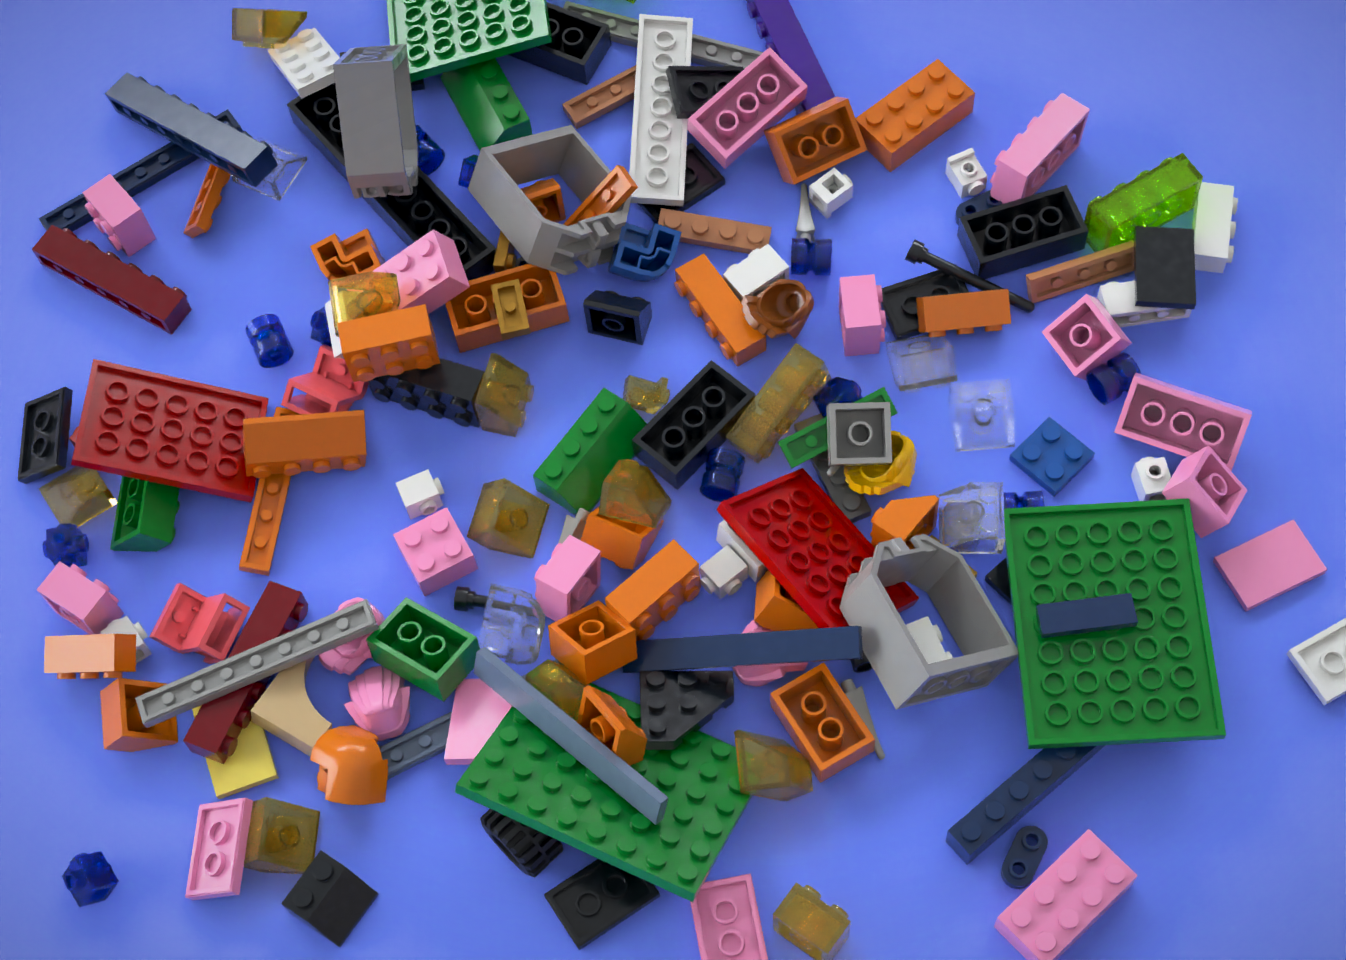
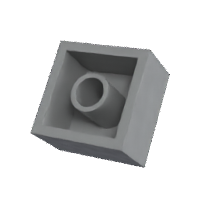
(859, 434)

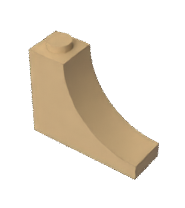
(288, 710)

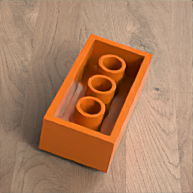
(915, 114)
(475, 315)

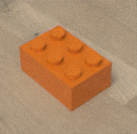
(815, 140)
(388, 343)
(656, 590)
(822, 722)

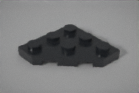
(680, 703)

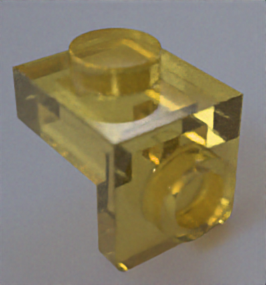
(645, 394)

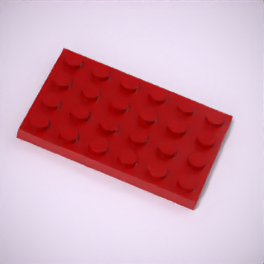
(166, 430)
(805, 544)

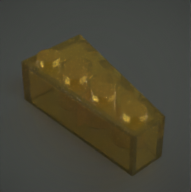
(779, 403)

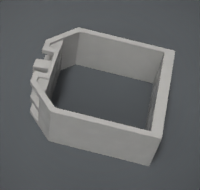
(377, 120)
(536, 239)
(958, 600)

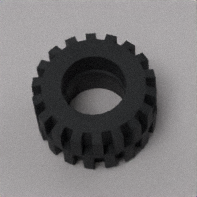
(520, 843)

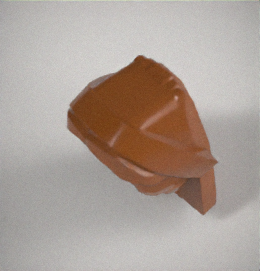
(779, 308)

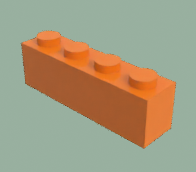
(719, 309)

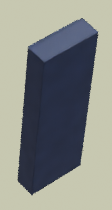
(1086, 615)

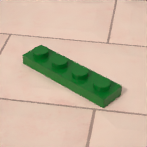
(813, 438)

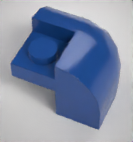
(644, 253)

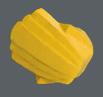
(885, 478)

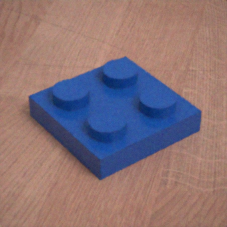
(1051, 456)

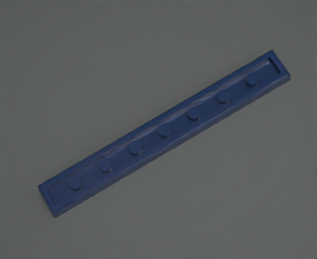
(132, 179)
(748, 649)

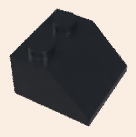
(617, 316)
(329, 899)

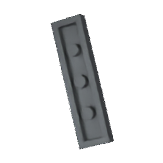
(849, 502)

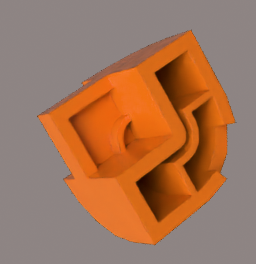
(347, 257)
(350, 766)

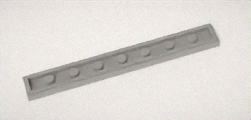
(704, 50)
(256, 663)

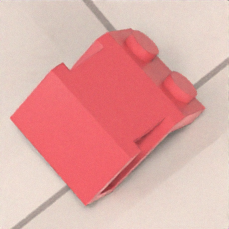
(327, 386)
(199, 623)

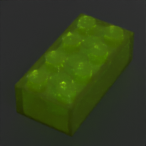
(1146, 201)

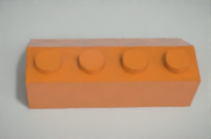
(304, 443)

